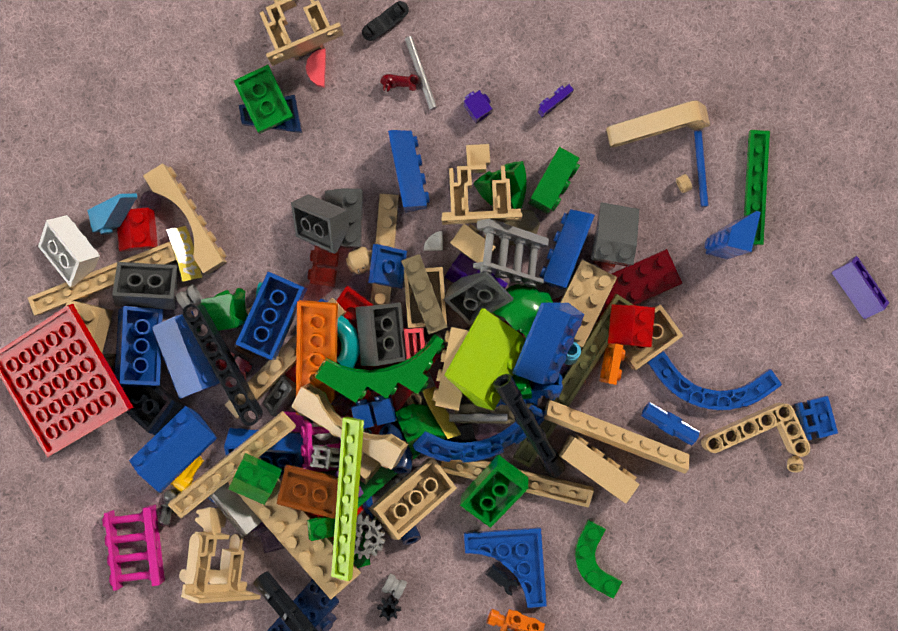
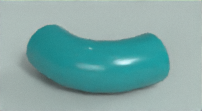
(349, 343)

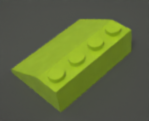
(484, 355)

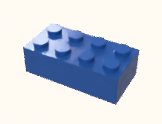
(271, 316)

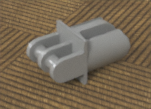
(328, 458)

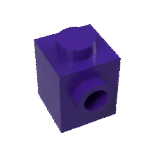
(477, 105)

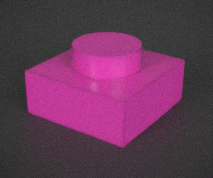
(297, 419)

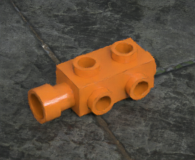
(514, 621)

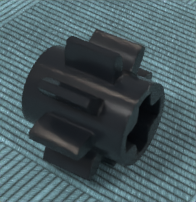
(384, 610)

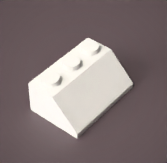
(68, 249)

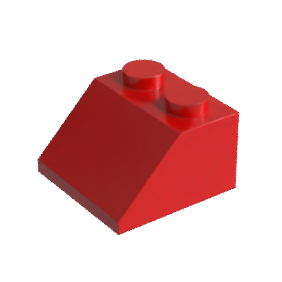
(138, 230)
(631, 325)

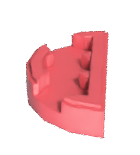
(316, 67)

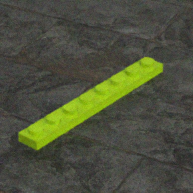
(347, 498)

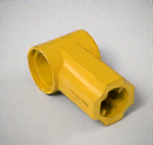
(186, 477)

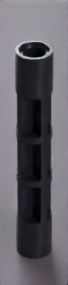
(525, 418)
(282, 603)

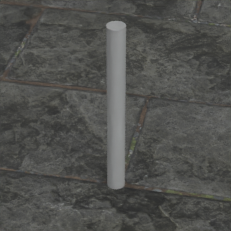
(420, 72)

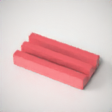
(414, 331)

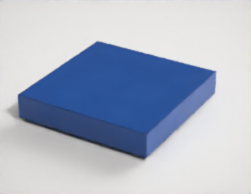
(387, 266)

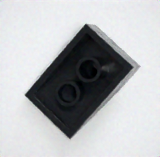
(152, 407)

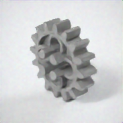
(374, 530)

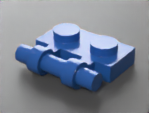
(821, 416)

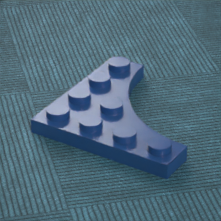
(518, 551)

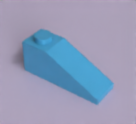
(110, 213)

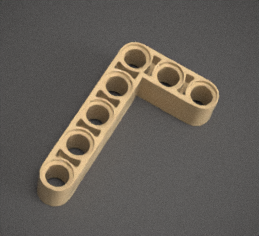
(689, 114)
(756, 427)

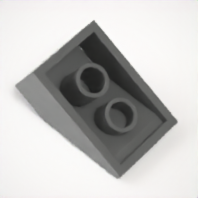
(616, 235)
(476, 292)

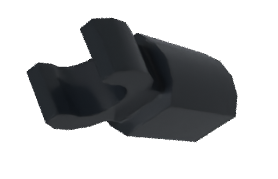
(501, 578)

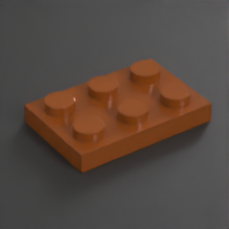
(308, 491)

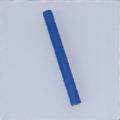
(701, 168)

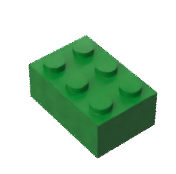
(555, 181)
(494, 491)

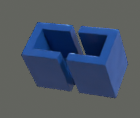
(382, 407)

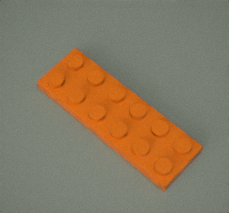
(315, 341)

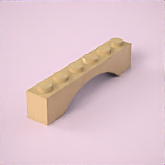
(206, 252)
(316, 406)

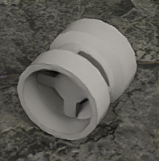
(189, 296)
(394, 586)

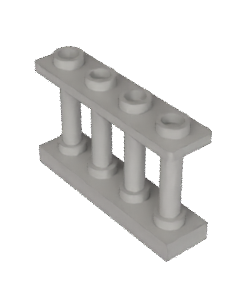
(520, 237)

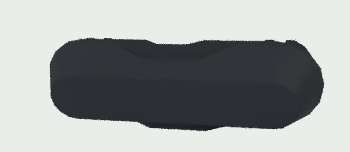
(385, 21)

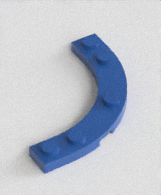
(712, 399)
(473, 451)

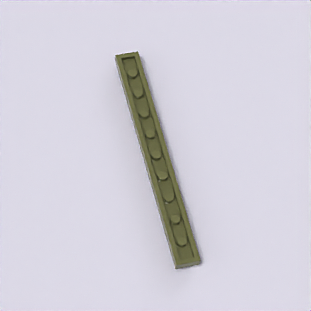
(575, 376)

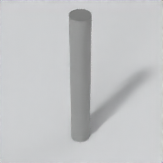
(477, 417)

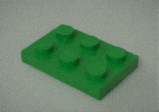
(263, 99)

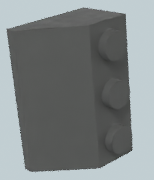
(353, 202)
(320, 222)
(145, 285)
(380, 334)

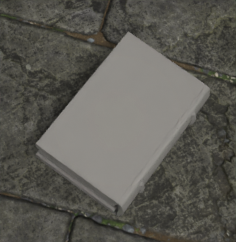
(235, 510)

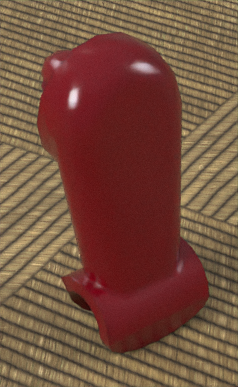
(391, 81)

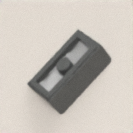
(281, 396)

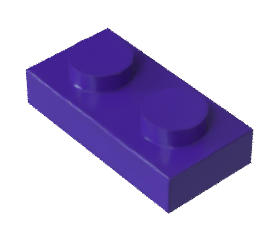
(560, 95)

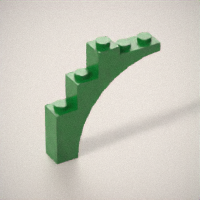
(409, 373)

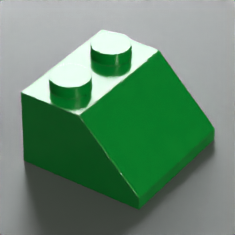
(415, 421)
(255, 479)

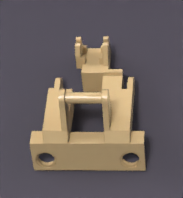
(283, 46)
(477, 158)
(226, 582)

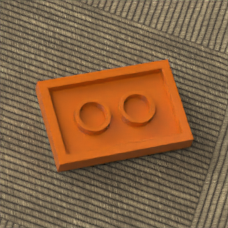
(610, 367)

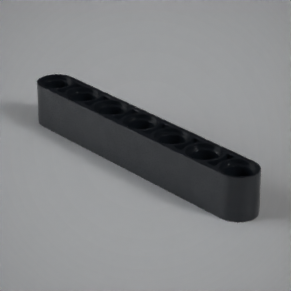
(214, 358)

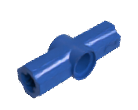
(670, 423)

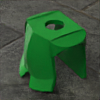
(227, 309)

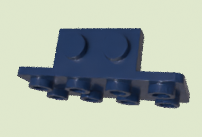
(315, 606)

